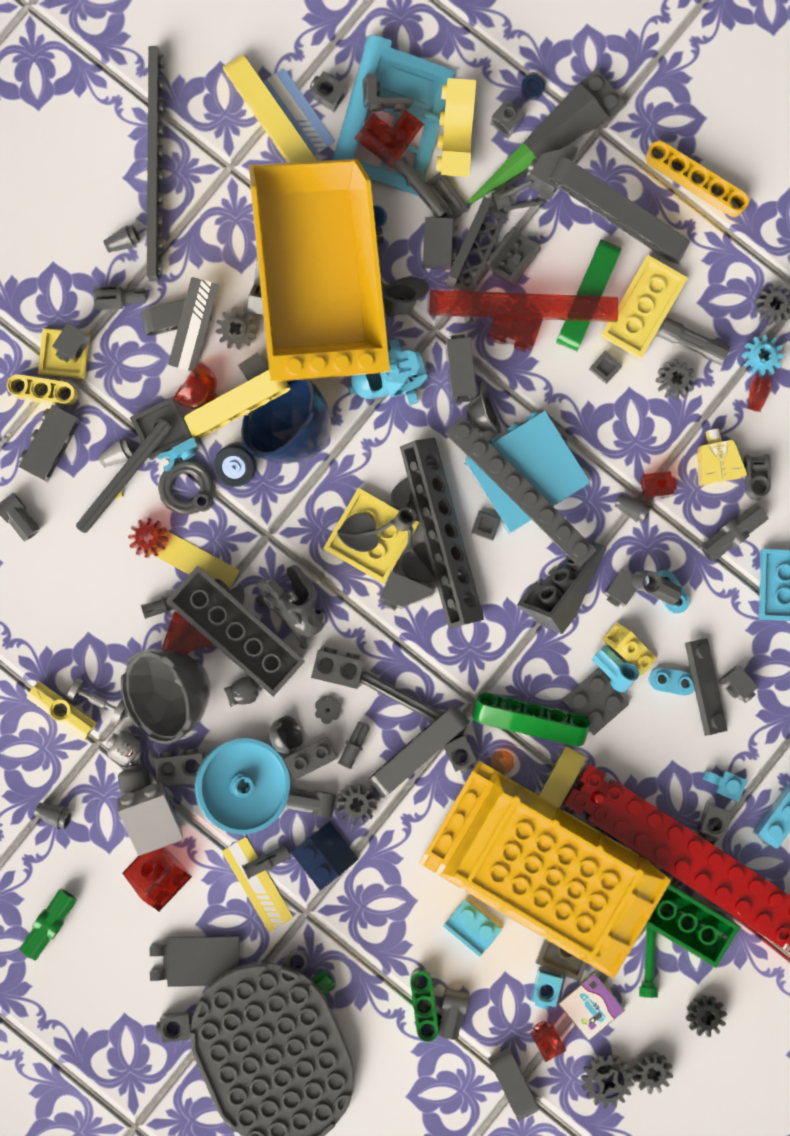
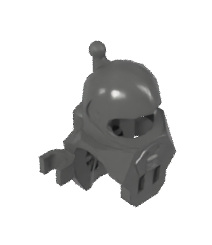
(296, 606)

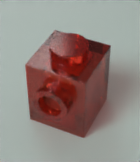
(658, 485)

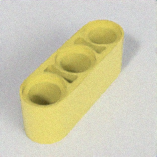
(32, 385)

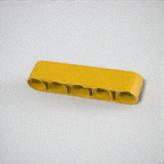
(691, 168)

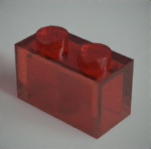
(518, 332)

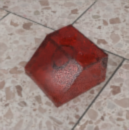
(157, 877)

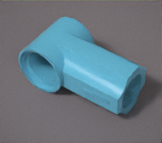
(621, 673)

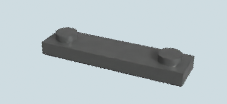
(706, 687)

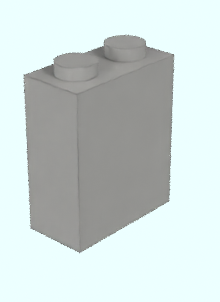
(149, 818)

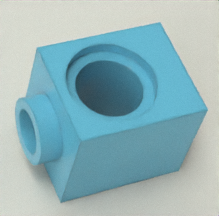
(546, 978)

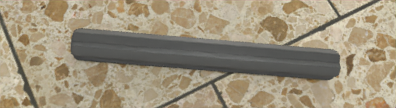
(401, 697)

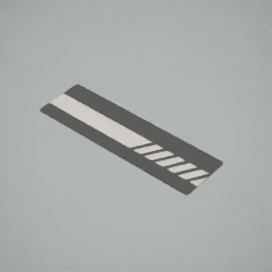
(193, 324)

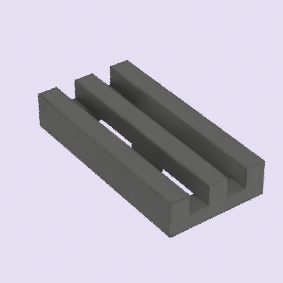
(464, 207)

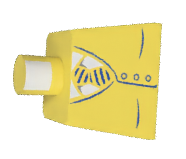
(718, 460)

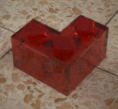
(389, 141)

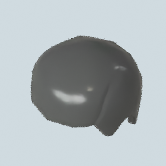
(285, 735)

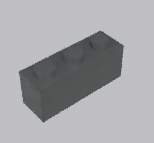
(49, 443)

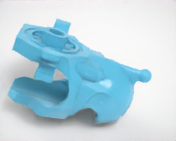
(402, 368)

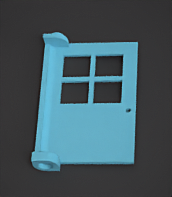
(399, 77)

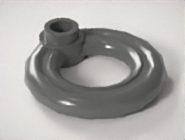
(186, 507)

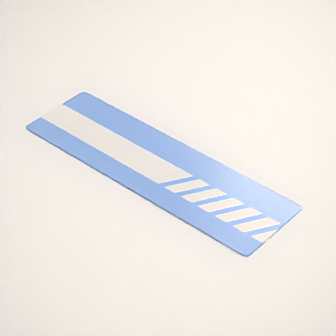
(299, 111)

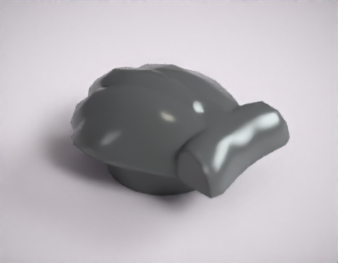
(242, 692)

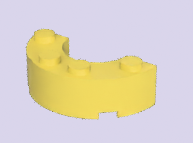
(457, 127)

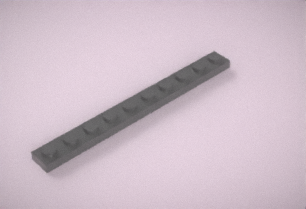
(154, 172)

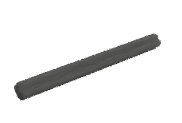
(123, 476)

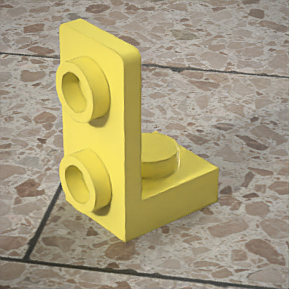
(629, 647)

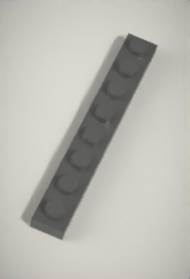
(520, 491)

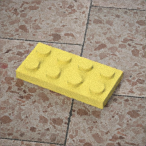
(644, 306)

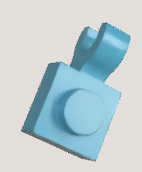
(184, 450)
(727, 784)

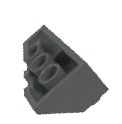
(560, 595)

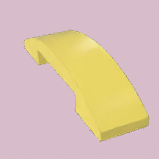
(562, 776)

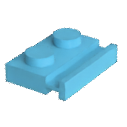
(472, 928)

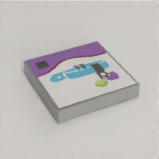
(591, 1006)

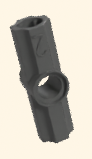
(734, 532)

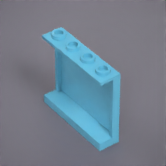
(541, 459)

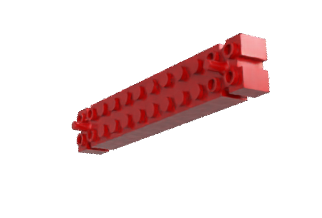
(683, 854)

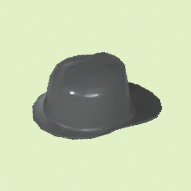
(402, 295)
(481, 413)

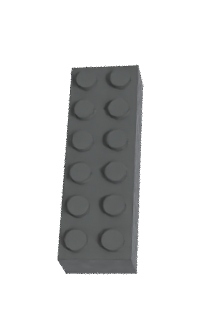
(235, 631)

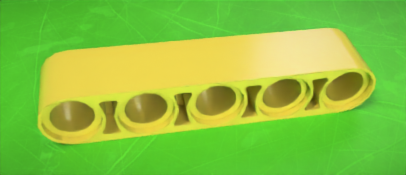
(234, 405)

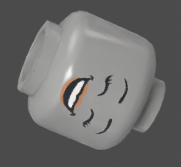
(124, 748)

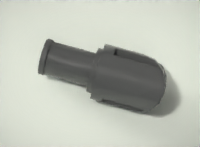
(116, 297)

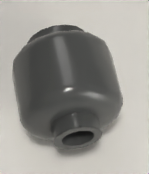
(133, 778)

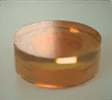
(502, 761)

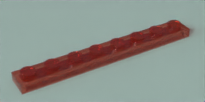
(523, 306)

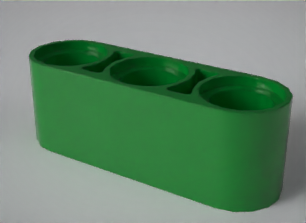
(424, 1016)

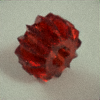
(142, 532)

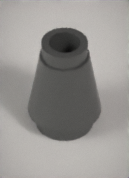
(122, 239)
(633, 508)
(54, 814)

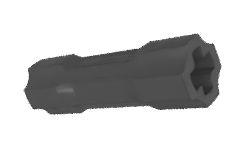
(709, 348)

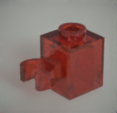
(547, 1040)

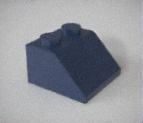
(324, 855)

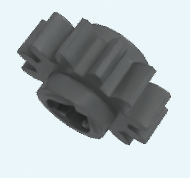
(227, 328)

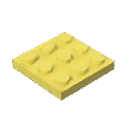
(391, 544)

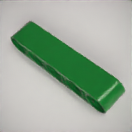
(592, 285)
(531, 719)

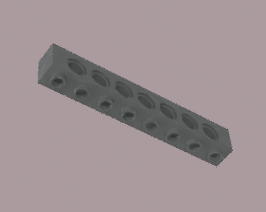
(441, 532)

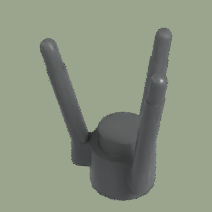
(503, 195)

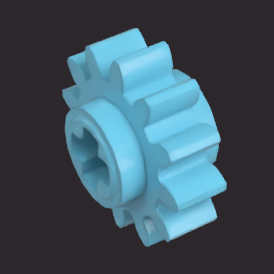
(759, 347)

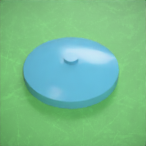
(242, 785)

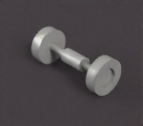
(75, 690)

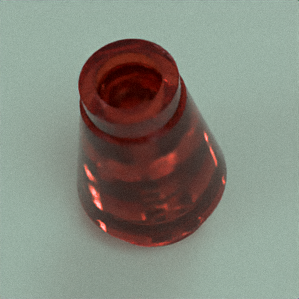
(758, 393)

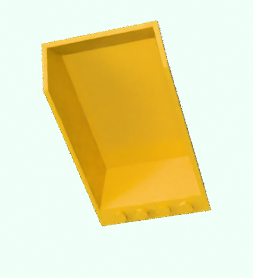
(318, 269)
(546, 869)

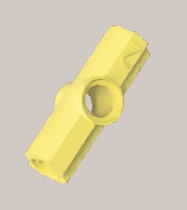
(49, 701)

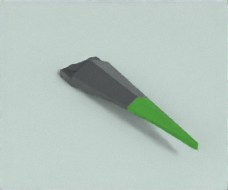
(580, 112)

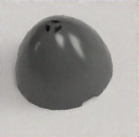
(165, 693)

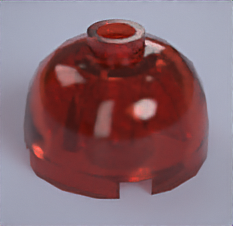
(198, 388)

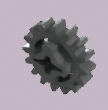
(602, 1089)

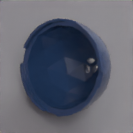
(289, 426)

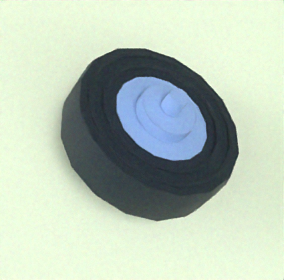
(234, 465)

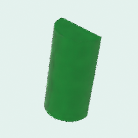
(692, 925)

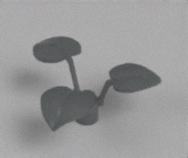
(360, 534)

